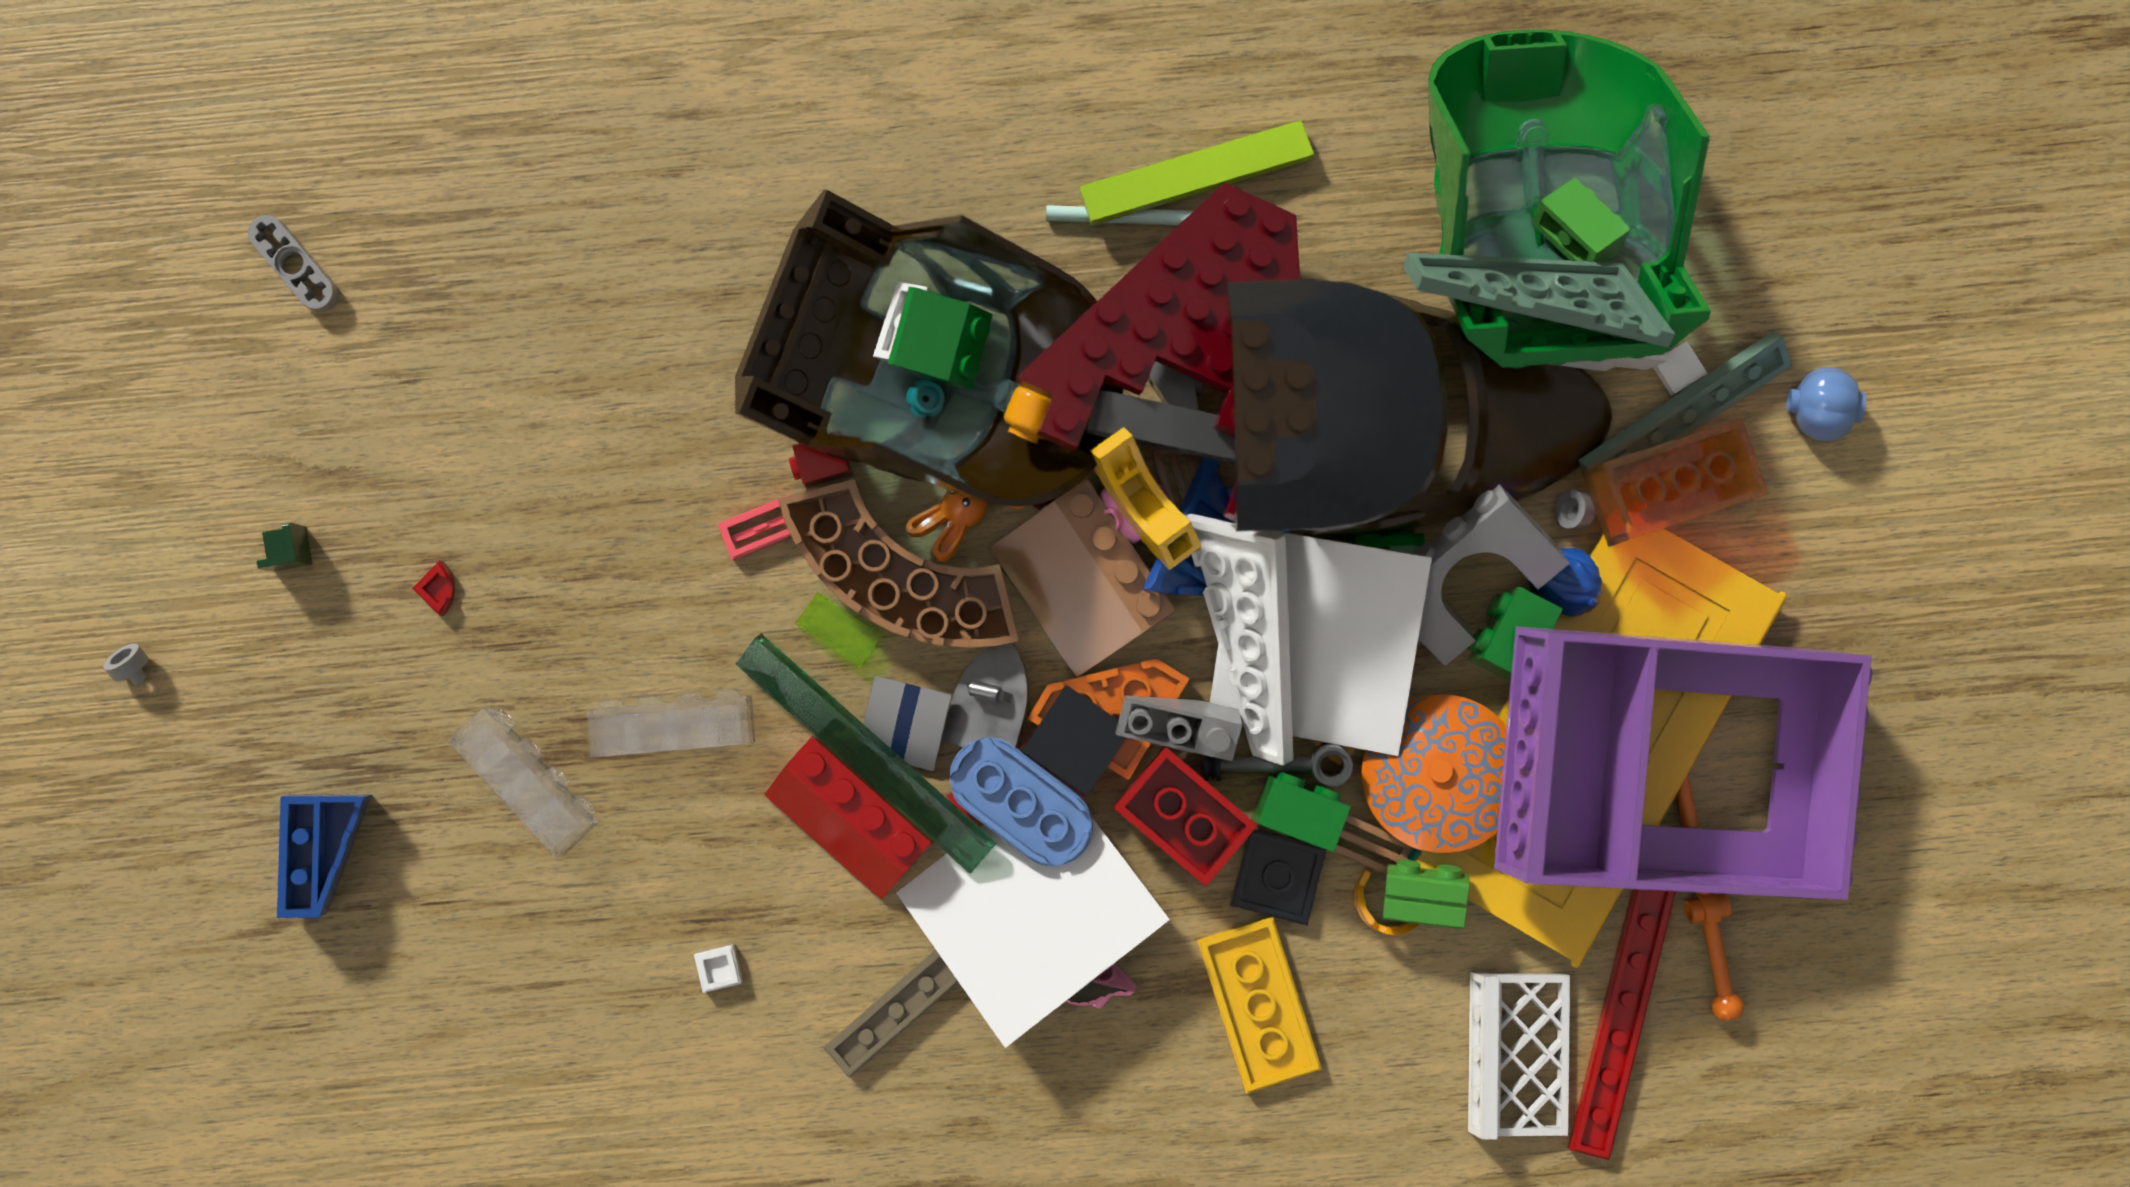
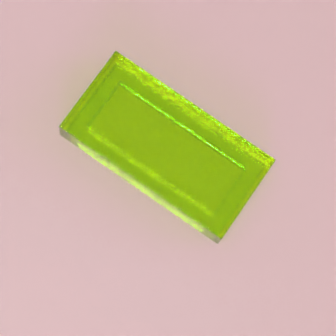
(839, 630)

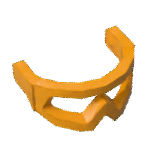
(1364, 914)

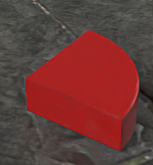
(437, 588)

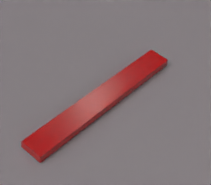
(1621, 1022)

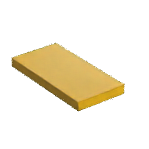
(1259, 1004)

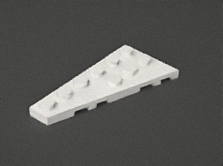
(1251, 623)

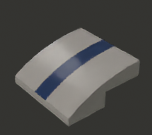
(908, 720)

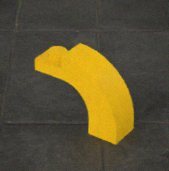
(1142, 501)

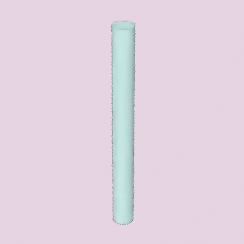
(1145, 217)

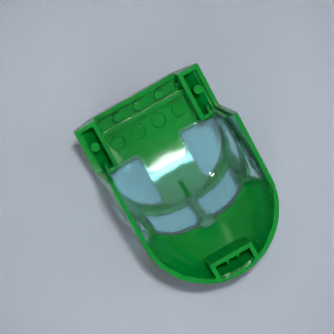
(1525, 117)

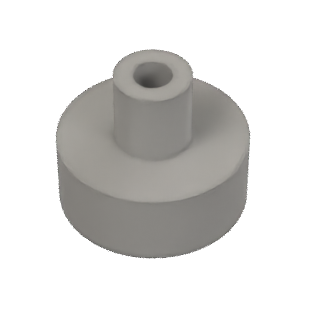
(1575, 509)
(127, 664)

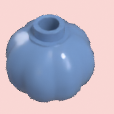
(1827, 404)

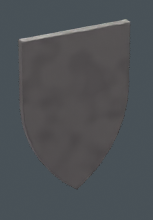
(989, 698)

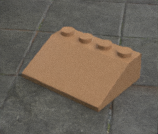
(1081, 578)

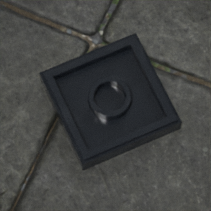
(1075, 740)
(1278, 877)

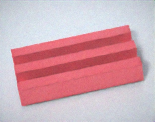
(730, 541)

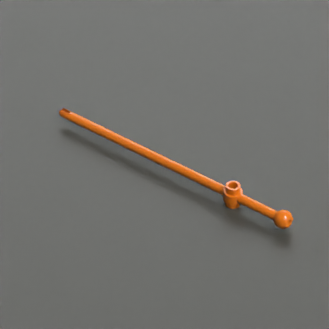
(1709, 910)

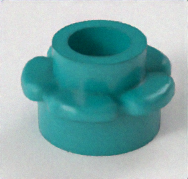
(934, 393)

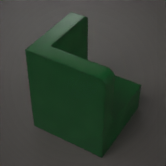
(286, 548)

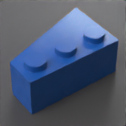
(314, 849)

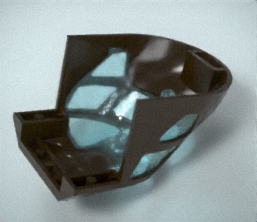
(816, 336)

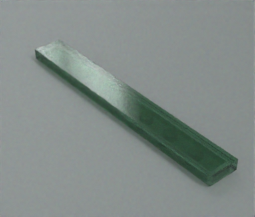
(866, 753)

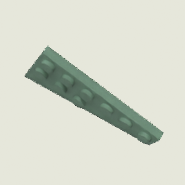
(1562, 291)

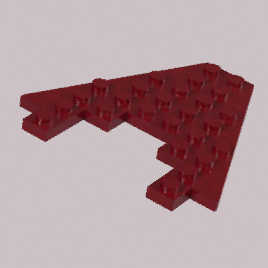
(1168, 313)

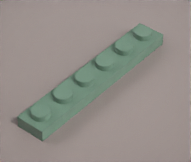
(1698, 401)

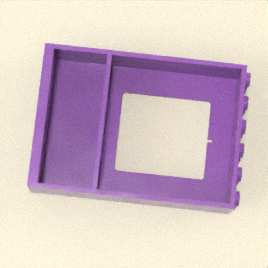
(1583, 758)

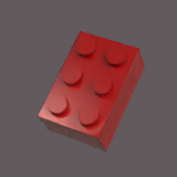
(1185, 816)

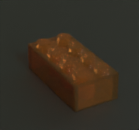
(1675, 482)

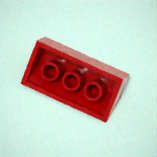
(847, 817)

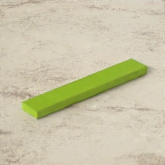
(1196, 172)

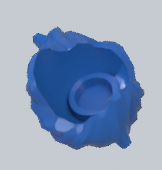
(1575, 587)

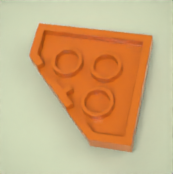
(1108, 692)

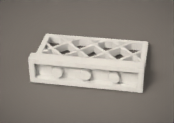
(1486, 1059)

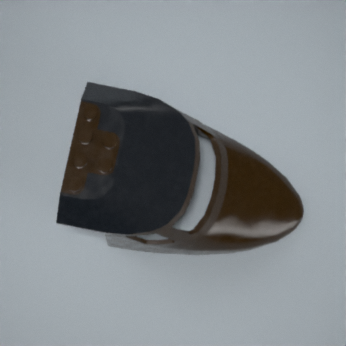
(1350, 412)

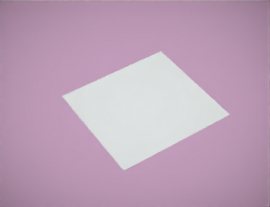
(1349, 642)
(1029, 931)

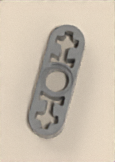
(310, 265)

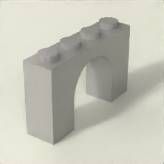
(1490, 526)

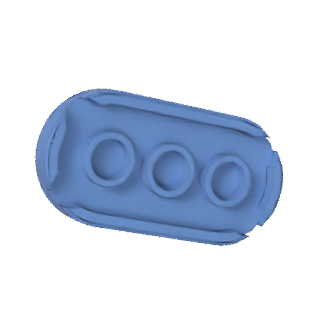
(1021, 801)

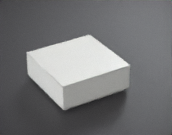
(1680, 369)
(718, 968)

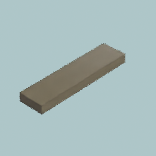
(891, 1014)

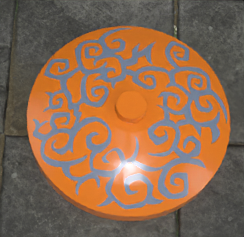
(1446, 779)

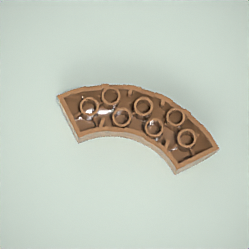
(891, 583)

